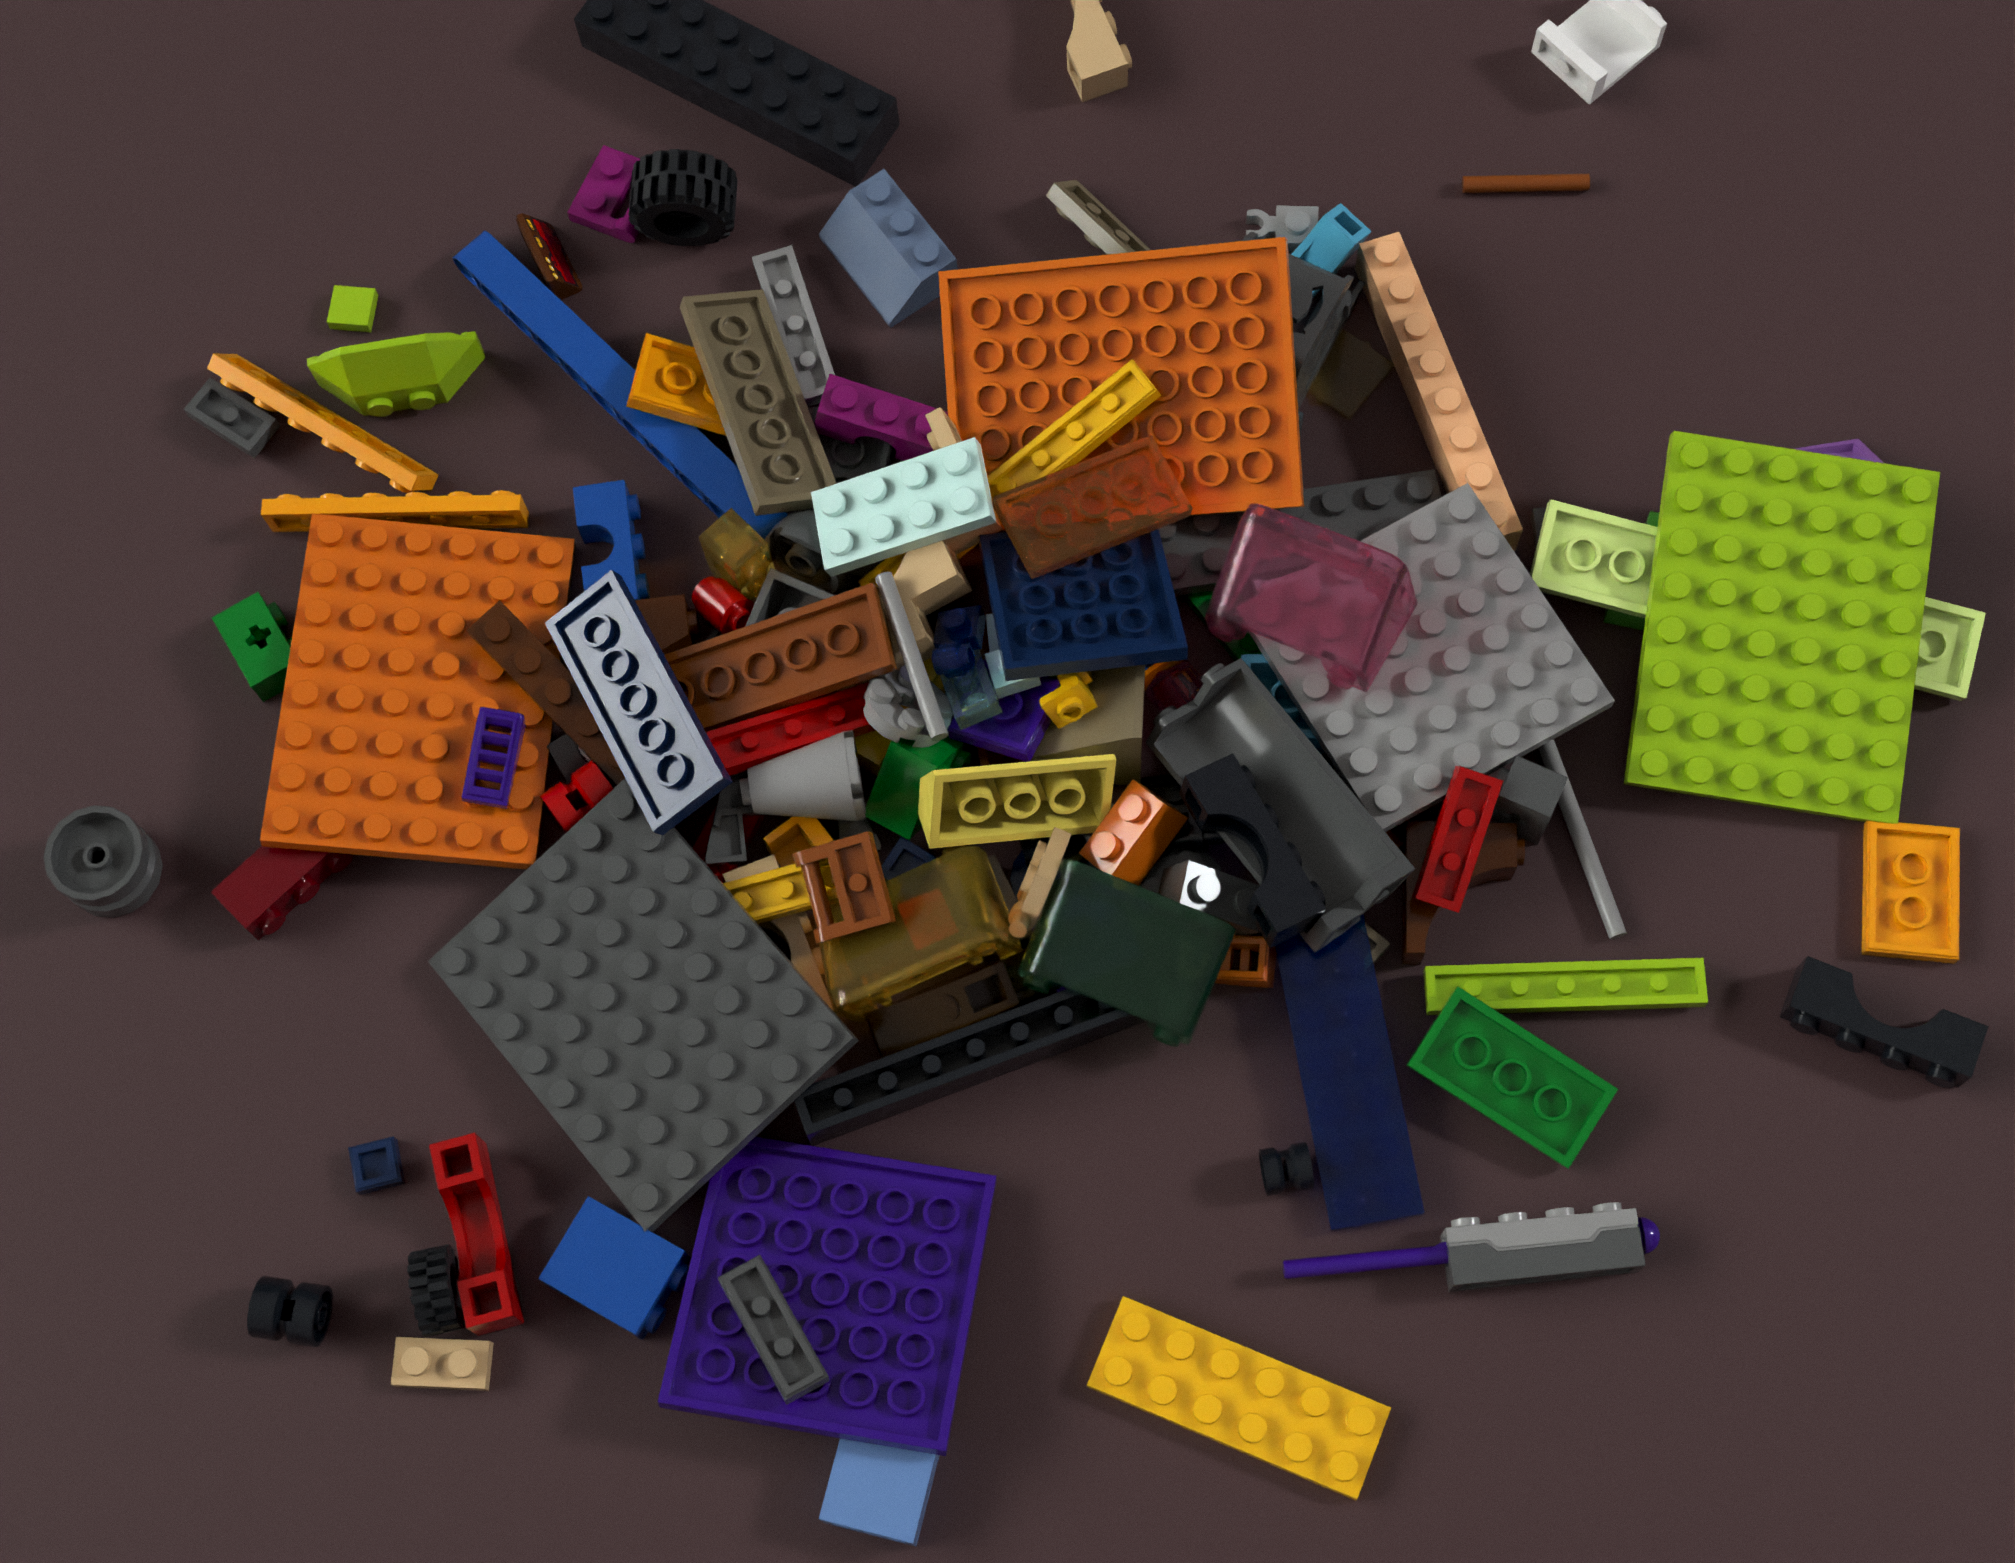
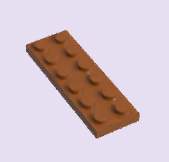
(786, 658)

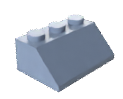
(887, 248)

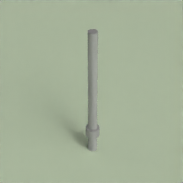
(1584, 846)

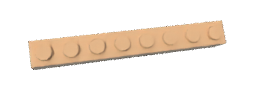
(1432, 378)

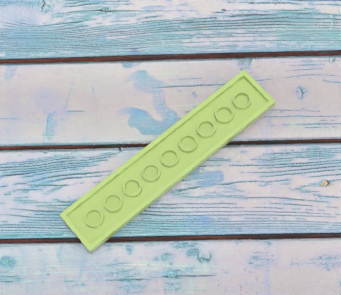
(1611, 562)

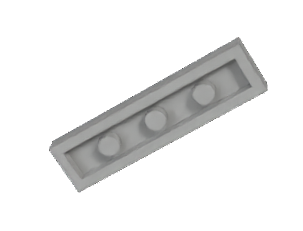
(795, 320)

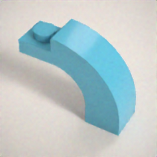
(1332, 240)

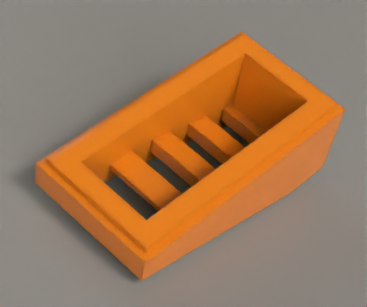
(1245, 977)

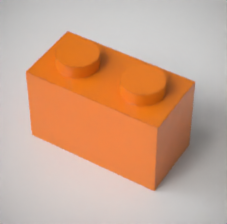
(1133, 834)

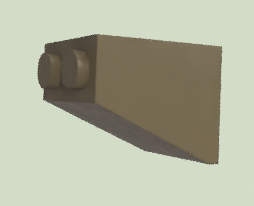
(1108, 729)

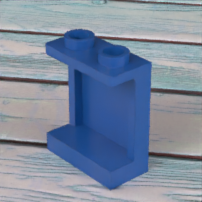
(616, 1268)

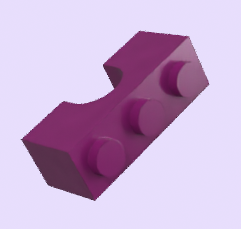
(860, 410)

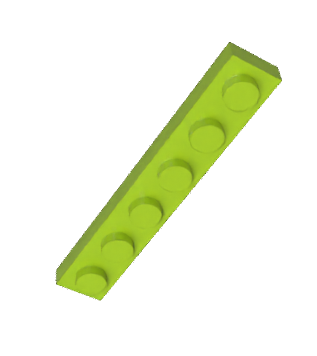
(1572, 985)

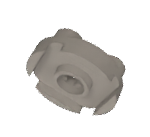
(888, 718)

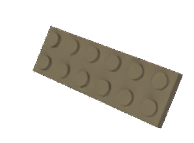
(758, 399)

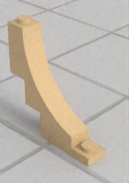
(933, 573)

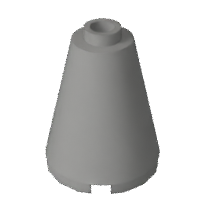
(809, 782)

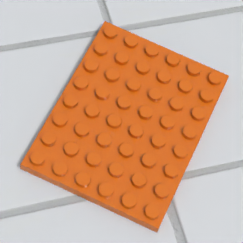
(1196, 320)
(393, 687)

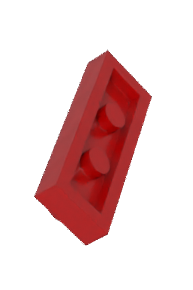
(1457, 838)

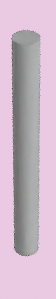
(911, 656)

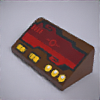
(549, 256)

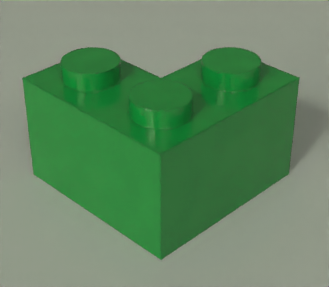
(897, 786)

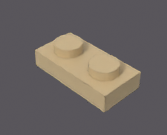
(442, 1363)

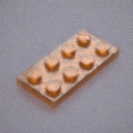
(1091, 506)

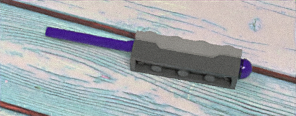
(1513, 1249)

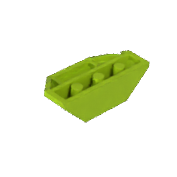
(398, 371)

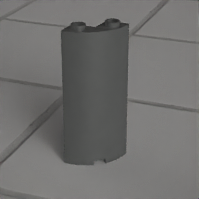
(1315, 809)

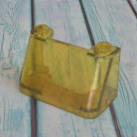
(943, 917)

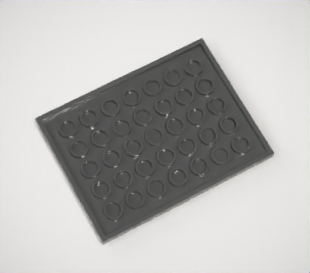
(641, 1005)

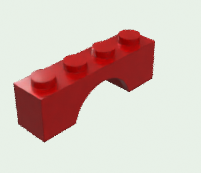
(485, 1264)

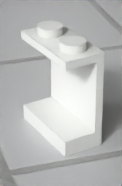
(1599, 44)

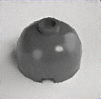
(798, 551)

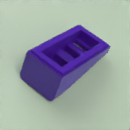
(498, 721)

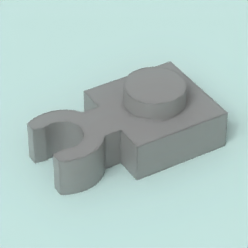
(1289, 222)

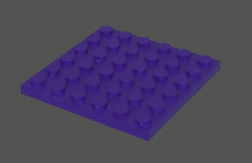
(876, 1271)

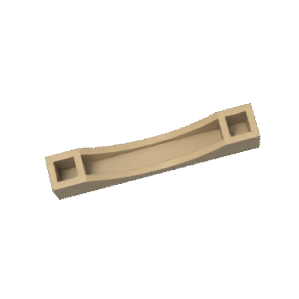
(1093, 53)

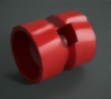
(588, 783)

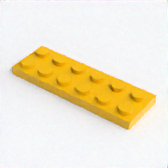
(1239, 1398)

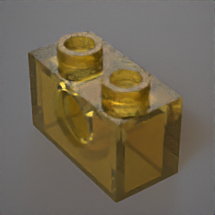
(737, 553)

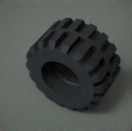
(683, 197)

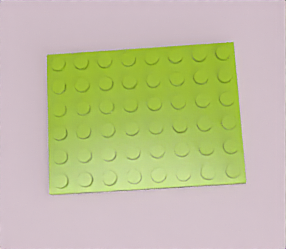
(1782, 628)

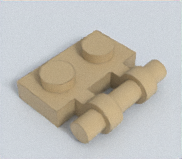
(1037, 882)

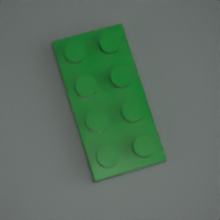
(1512, 1077)

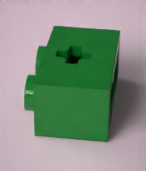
(244, 630)

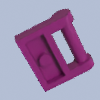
(604, 195)

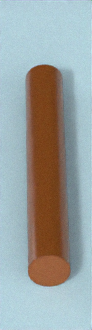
(1525, 183)

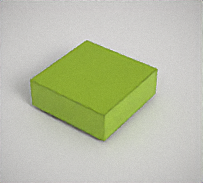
(352, 308)

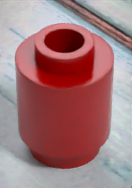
(721, 604)

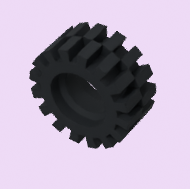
(435, 1290)

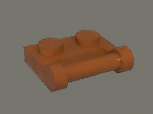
(857, 883)

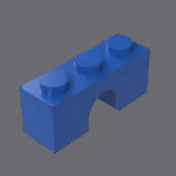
(608, 515)

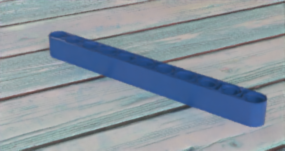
(606, 378)

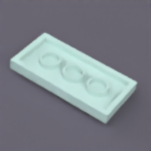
(903, 507)

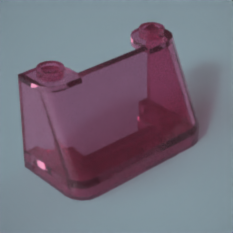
(1312, 594)

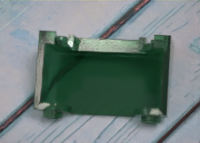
(1126, 950)

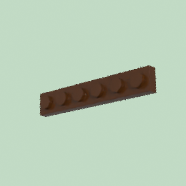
(544, 682)

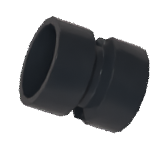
(284, 1310)

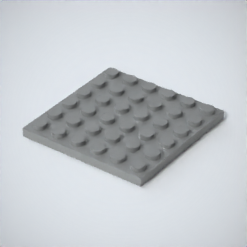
(1469, 679)

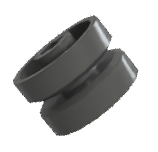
(103, 861)

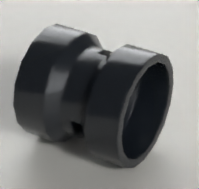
(1296, 1165)

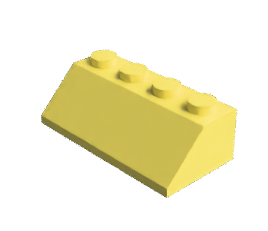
(1015, 800)

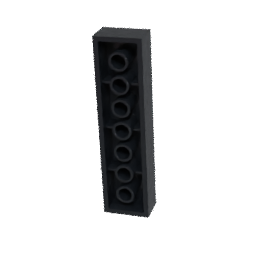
(746, 79)

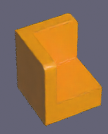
(794, 836)

